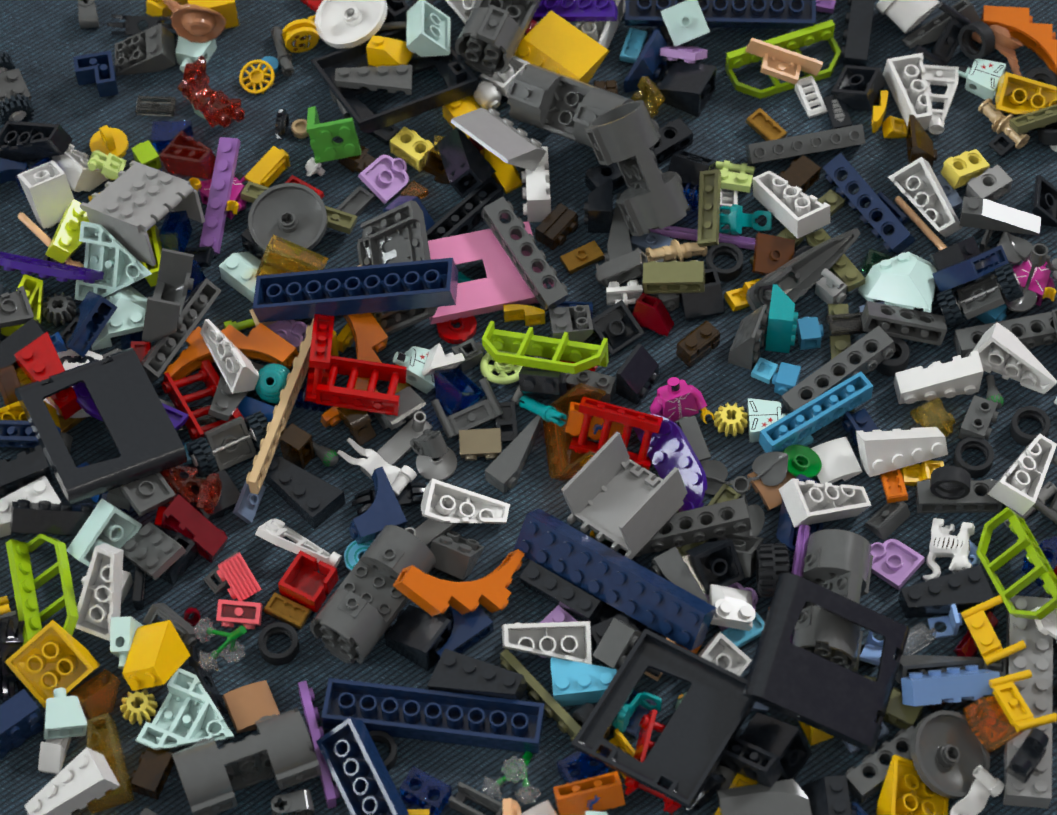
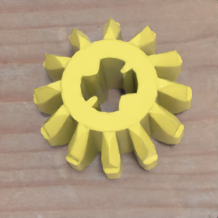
(731, 419)
(130, 706)

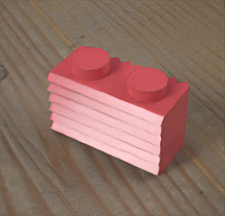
(239, 577)

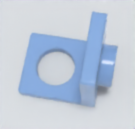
(951, 621)
(872, 650)

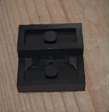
(228, 497)

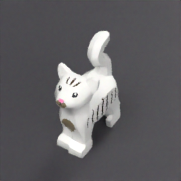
(947, 545)

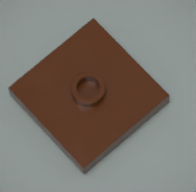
(771, 253)

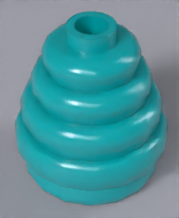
(272, 392)

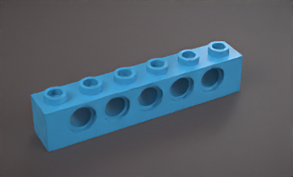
(816, 414)

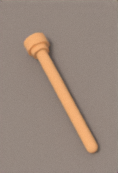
(920, 223)
(42, 236)

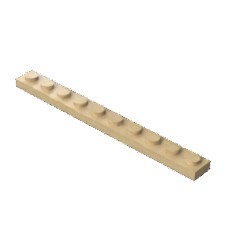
(280, 414)

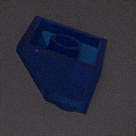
(455, 390)

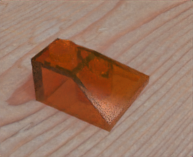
(98, 694)
(989, 723)

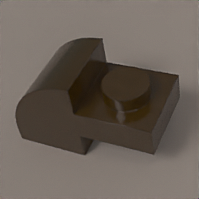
(358, 162)
(433, 164)
(358, 424)

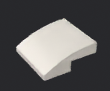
(837, 460)

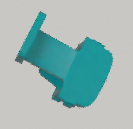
(737, 219)
(622, 719)

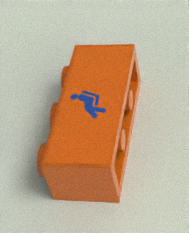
(575, 420)
(590, 794)

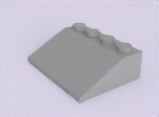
(501, 138)

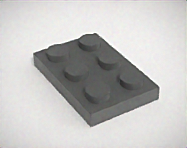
(148, 493)
(152, 550)

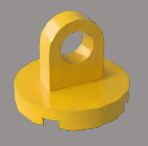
(109, 141)

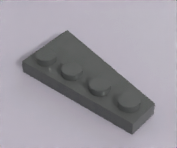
(382, 77)
(15, 308)
(226, 403)

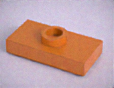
(894, 486)

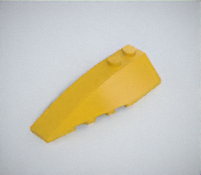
(505, 174)

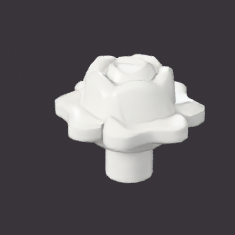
(313, 168)

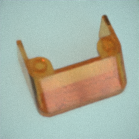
(562, 461)

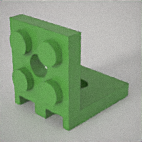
(322, 134)

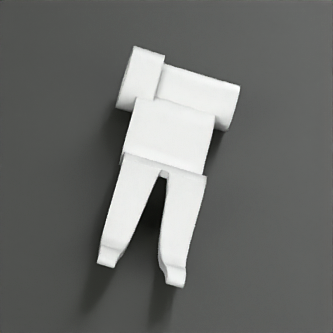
(397, 477)
(980, 790)

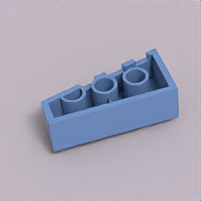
(950, 685)

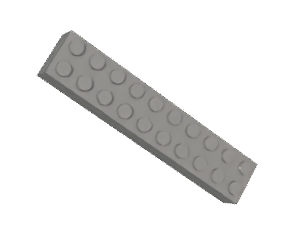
(1039, 698)

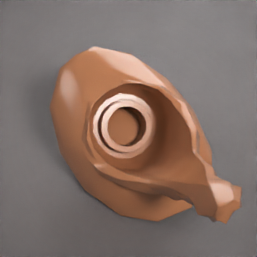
(195, 22)
(1005, 45)

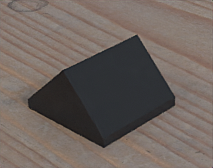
(1044, 201)

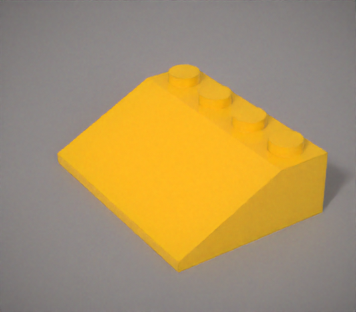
(562, 49)

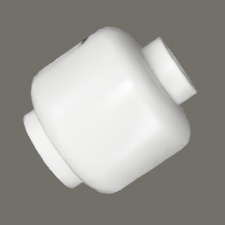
(487, 95)

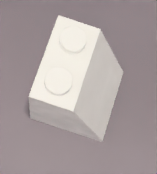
(47, 192)

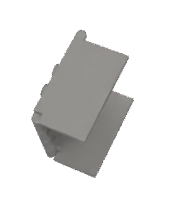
(139, 201)
(622, 498)

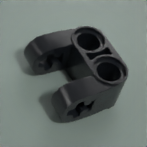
(1028, 755)

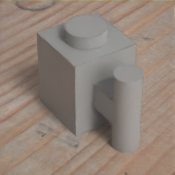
(830, 288)

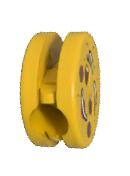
(300, 35)

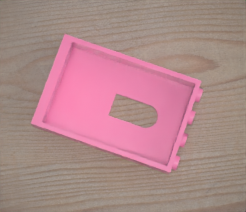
(485, 295)

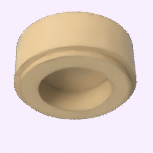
(299, 128)

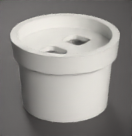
(907, 13)

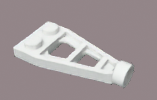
(941, 76)
(275, 530)

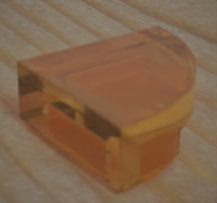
(415, 189)

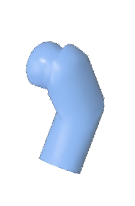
(973, 557)

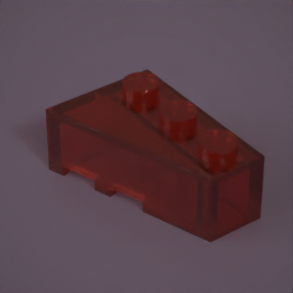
(188, 157)

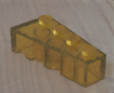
(104, 739)

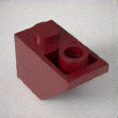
(653, 314)

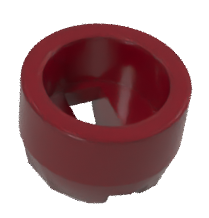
(195, 616)

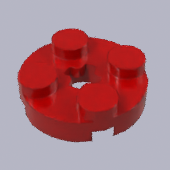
(457, 335)

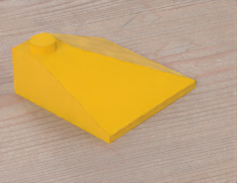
(51, 662)
(906, 792)

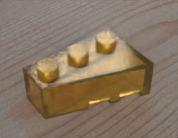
(287, 257)

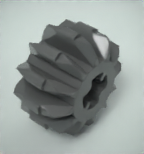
(59, 309)

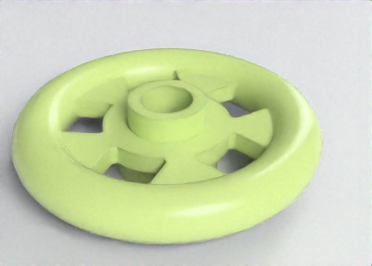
(501, 368)

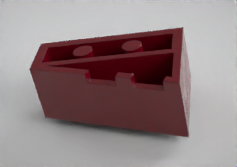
(188, 521)

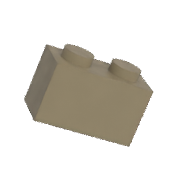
(480, 443)

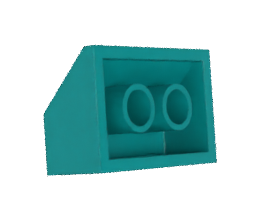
(781, 322)

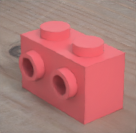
(239, 612)

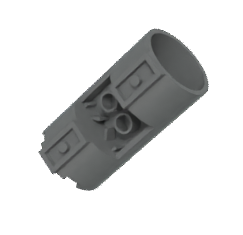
(494, 33)
(558, 102)
(652, 196)
(843, 565)
(366, 598)
(278, 751)

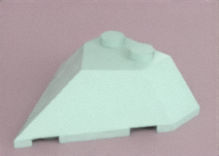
(107, 255)
(901, 282)
(126, 319)
(184, 716)

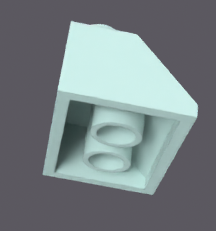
(427, 30)
(240, 273)
(104, 525)

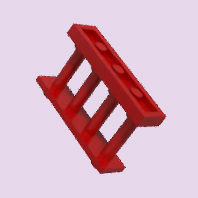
(319, 354)
(210, 377)
(360, 399)
(614, 413)
(647, 725)

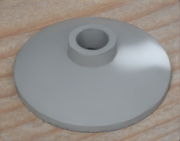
(438, 469)

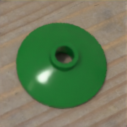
(803, 461)

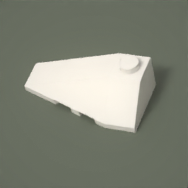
(77, 171)
(1006, 355)
(232, 363)
(457, 505)

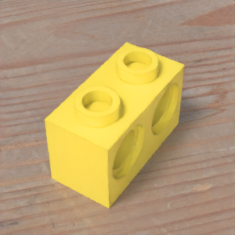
(410, 147)
(963, 167)

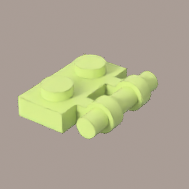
(108, 164)
(734, 180)

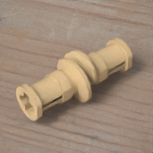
(1002, 124)
(675, 251)

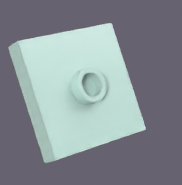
(685, 22)

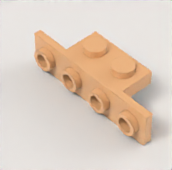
(782, 62)

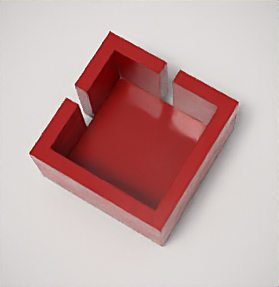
(304, 583)

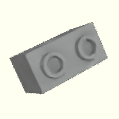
(990, 184)

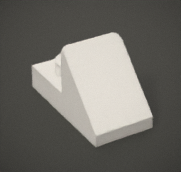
(439, 361)
(53, 755)

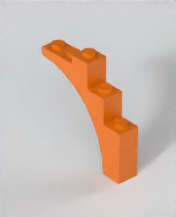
(1033, 35)
(368, 339)
(259, 344)
(436, 594)

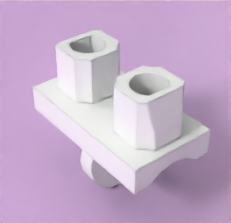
(628, 293)

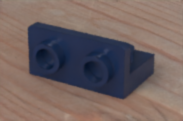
(858, 421)

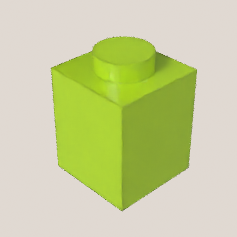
(146, 154)

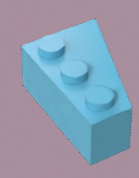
(579, 682)

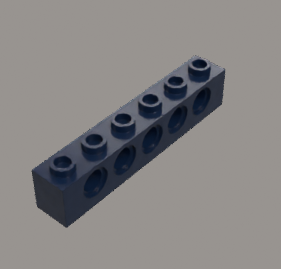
(901, 237)
(18, 434)

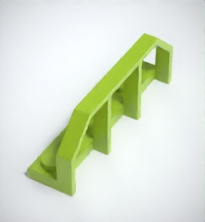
(792, 42)
(584, 354)
(1034, 555)
(25, 585)

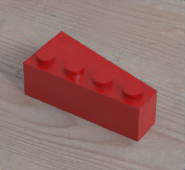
(39, 362)

